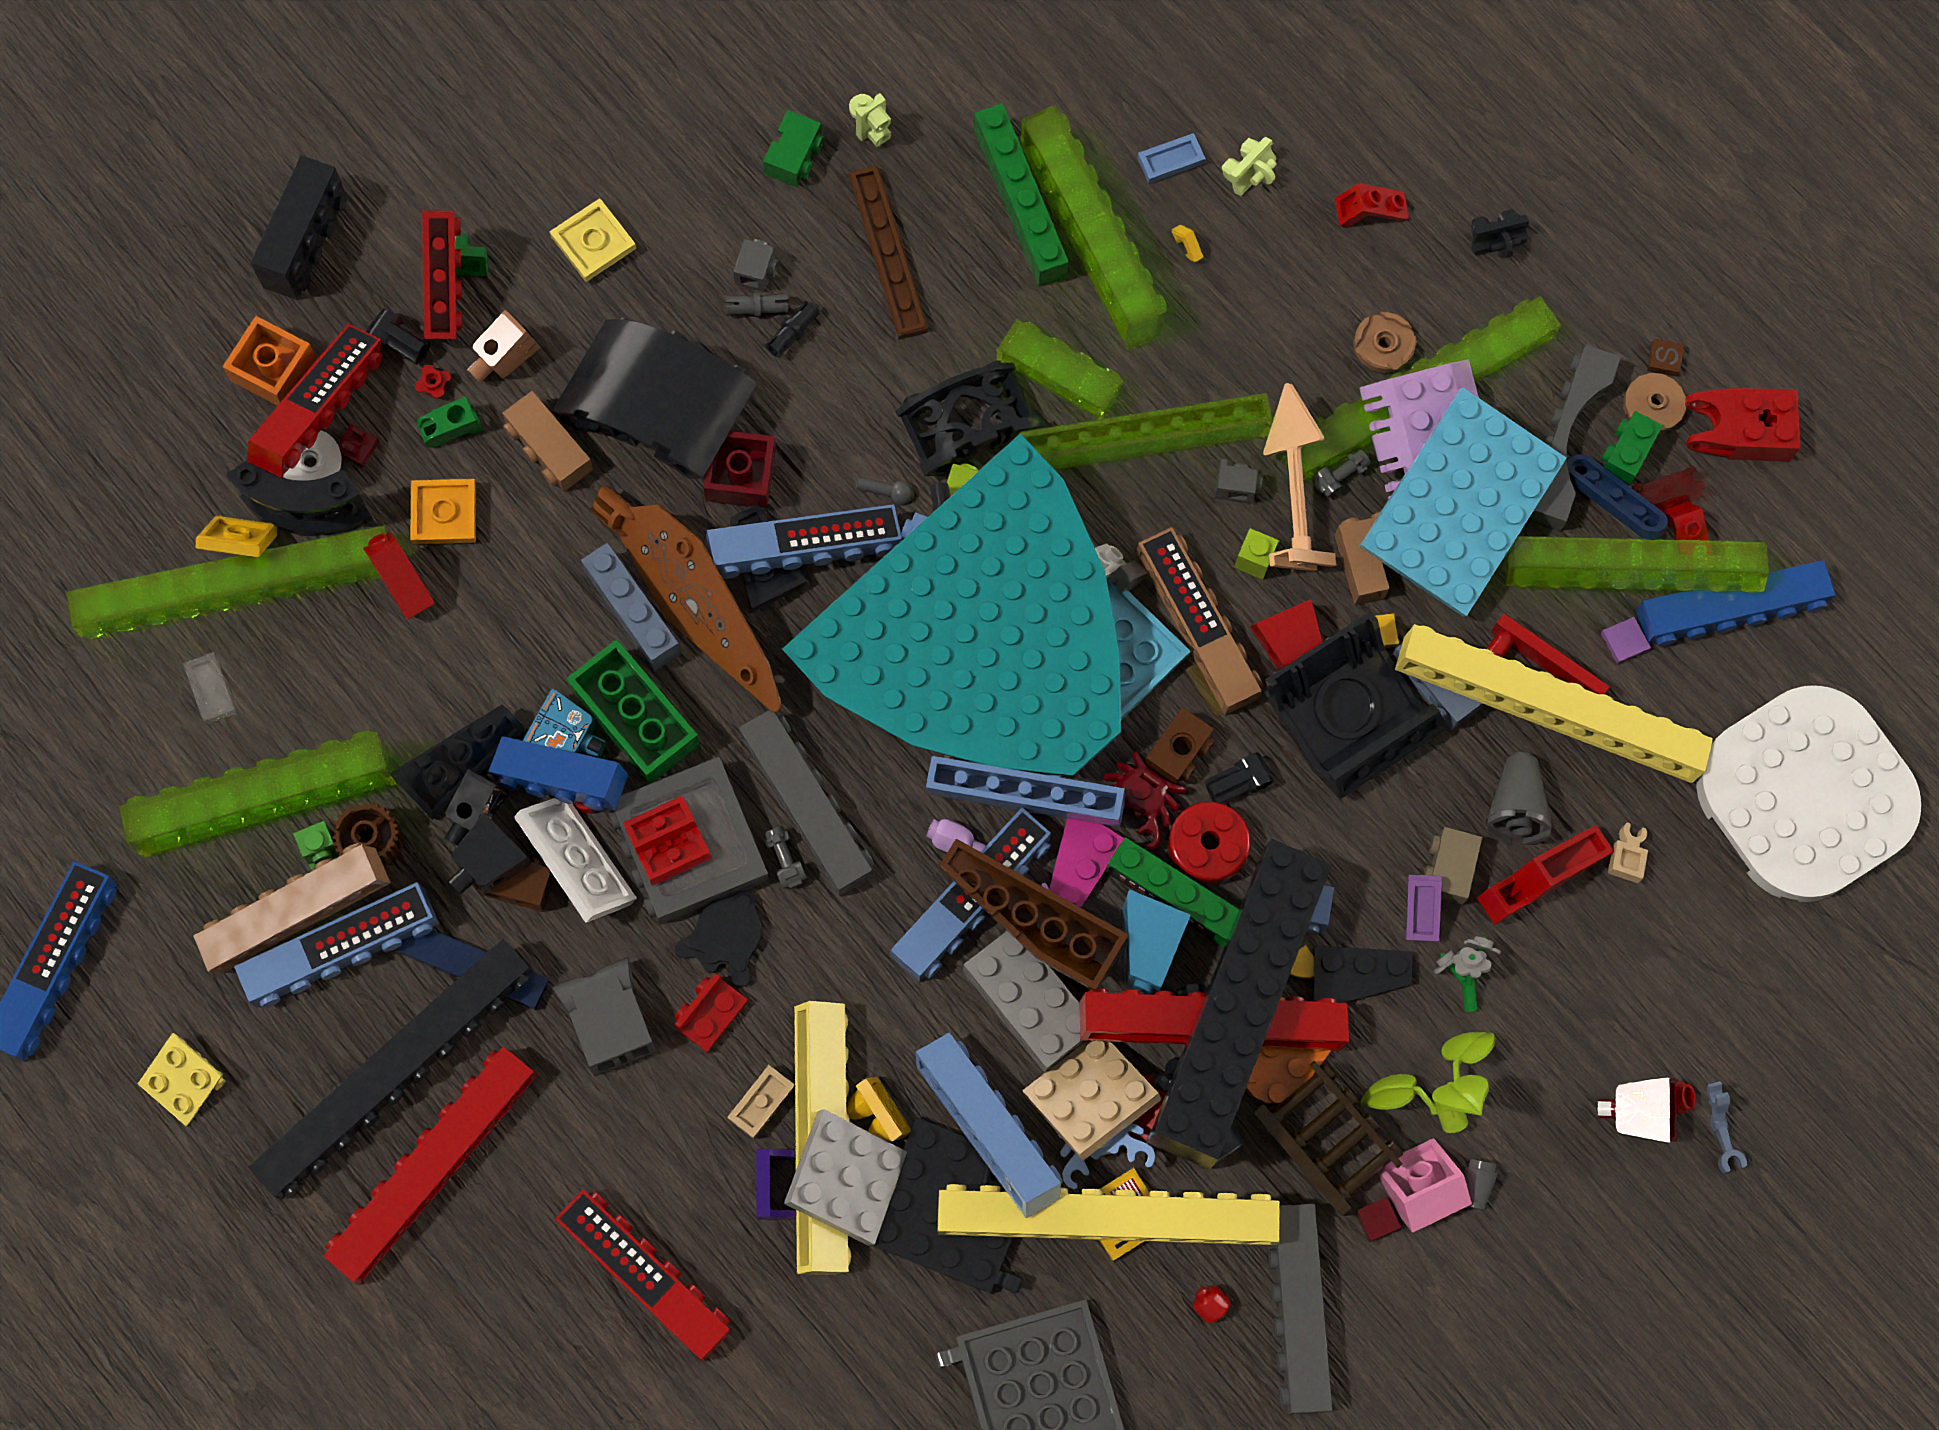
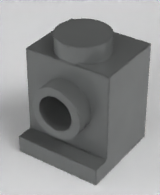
(1237, 482)

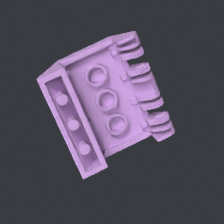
(1415, 408)

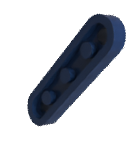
(1616, 497)

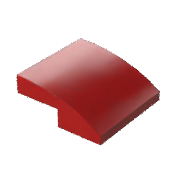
(667, 840)

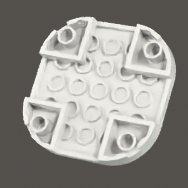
(1809, 793)

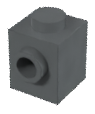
(755, 265)

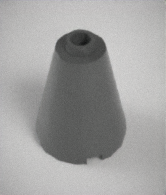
(1520, 803)

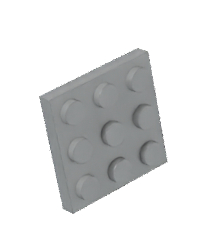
(845, 1177)

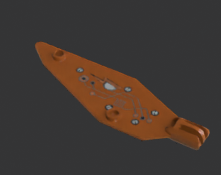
(689, 590)

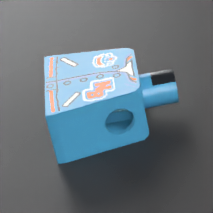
(565, 727)

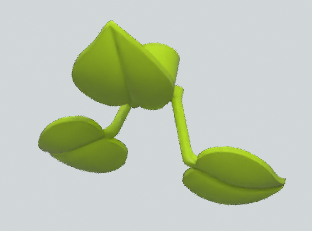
(1450, 1100)

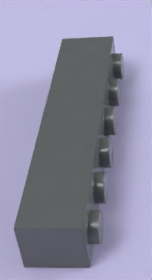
(806, 802)
(1300, 1313)

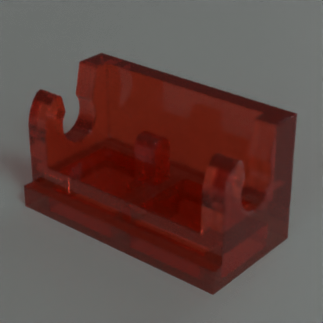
(1671, 488)

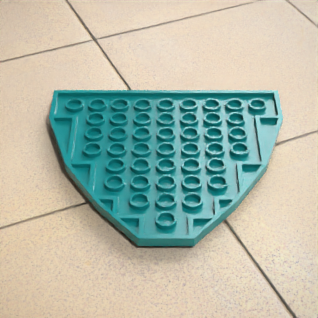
(981, 629)

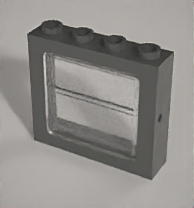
(714, 806)

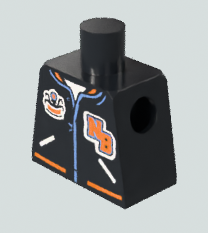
(476, 794)

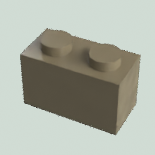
(1455, 861)

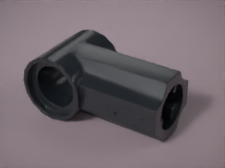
(399, 337)
(1246, 776)

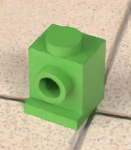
(316, 843)

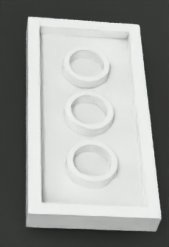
(575, 858)

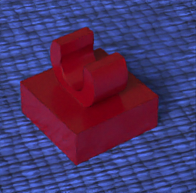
(357, 445)

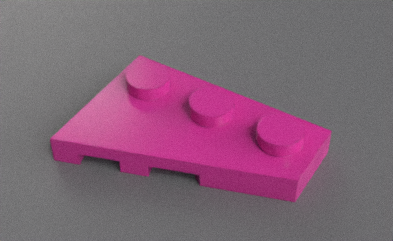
(1082, 859)

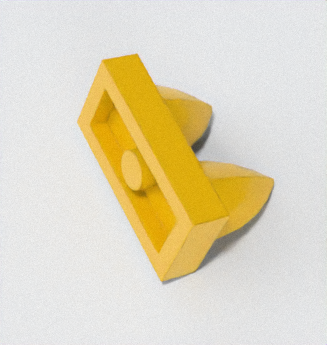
(874, 1099)

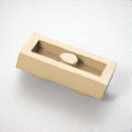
(761, 1102)

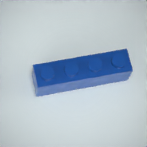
(558, 774)

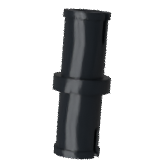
(792, 329)

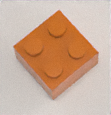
(268, 361)

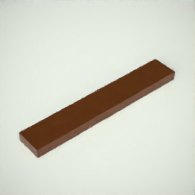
(888, 252)

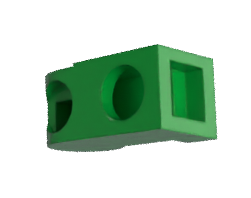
(449, 422)

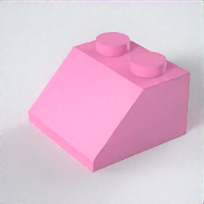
(1425, 1185)

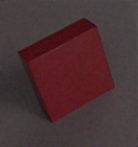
(1378, 1219)

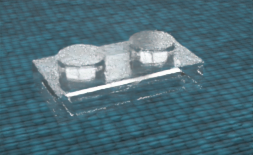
(209, 688)

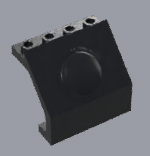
(1350, 708)

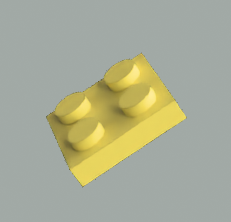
(592, 240)

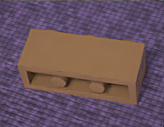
(546, 442)

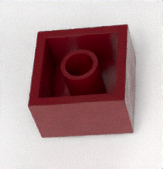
(741, 470)

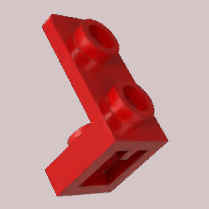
(1370, 200)
(1686, 521)

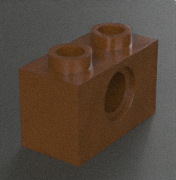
(1186, 730)

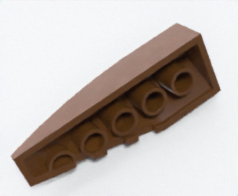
(1038, 918)

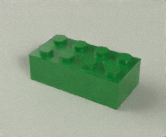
(633, 711)

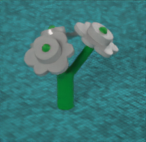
(1468, 964)

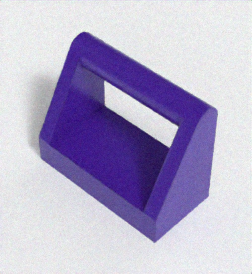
(763, 1184)

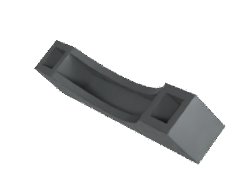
(1590, 380)

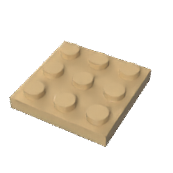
(1091, 1096)

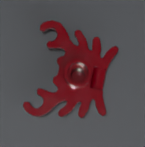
(1146, 796)

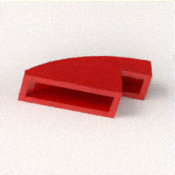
(1545, 874)

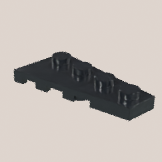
(437, 773)

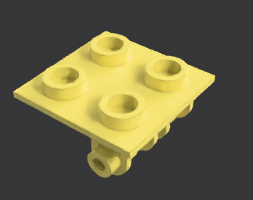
(180, 1079)

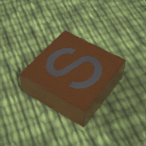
(1665, 357)

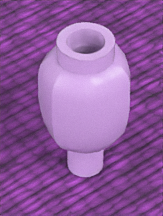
(946, 831)

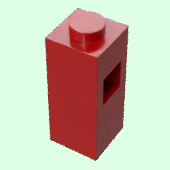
(398, 575)

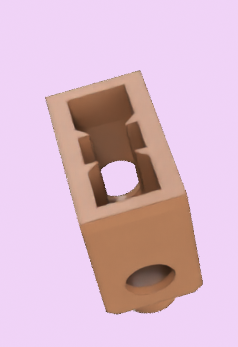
(502, 348)

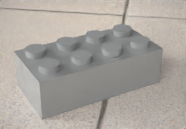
(1027, 999)

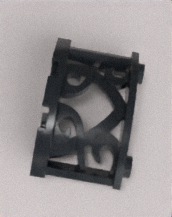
(965, 385)
(301, 506)

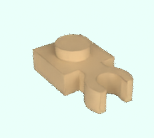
(1628, 858)

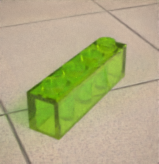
(1060, 369)

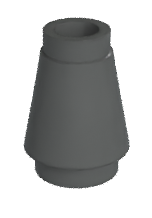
(1480, 1180)

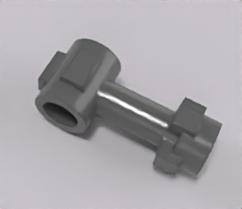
(1329, 482)
(791, 873)

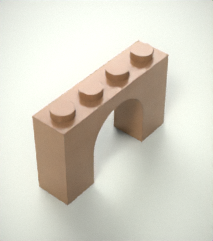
(1362, 570)

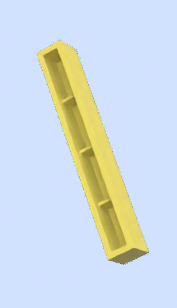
(819, 1086)

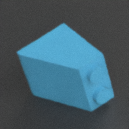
(1152, 941)

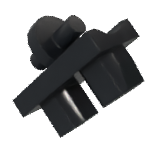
(1500, 235)

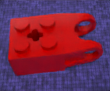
(1747, 423)

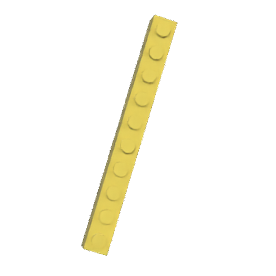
(1554, 703)
(1113, 1216)

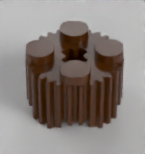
(367, 820)

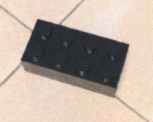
(299, 228)

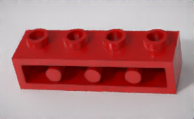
(439, 281)

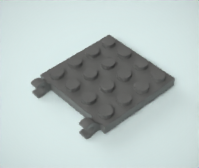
(1038, 1373)

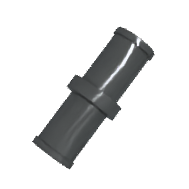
(756, 304)

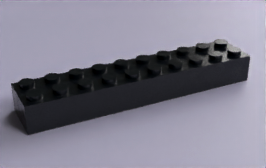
(1239, 1005)

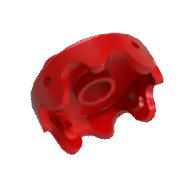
(1201, 863)

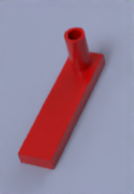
(1514, 635)

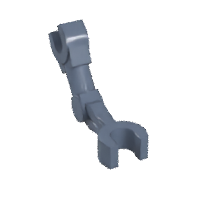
(1719, 1124)

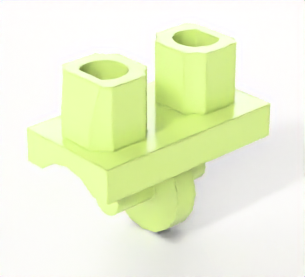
(870, 118)
(1254, 168)

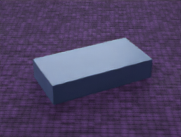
(1171, 158)

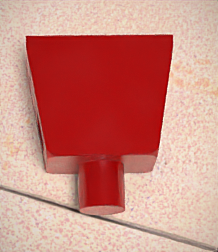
(1288, 633)

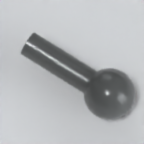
(900, 492)

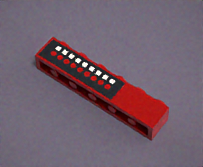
(314, 401)
(643, 1274)

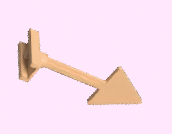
(1289, 432)

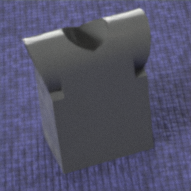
(607, 1017)

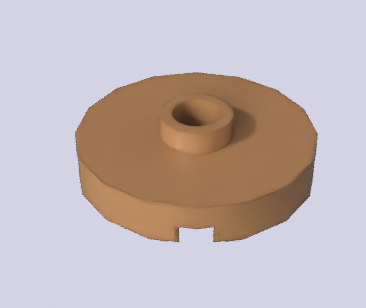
(1386, 328)
(1664, 389)

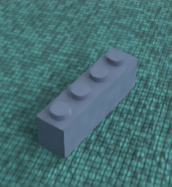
(631, 607)

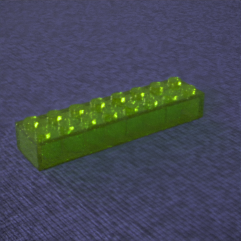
(1092, 227)
(256, 794)

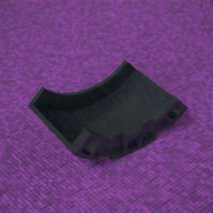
(656, 393)

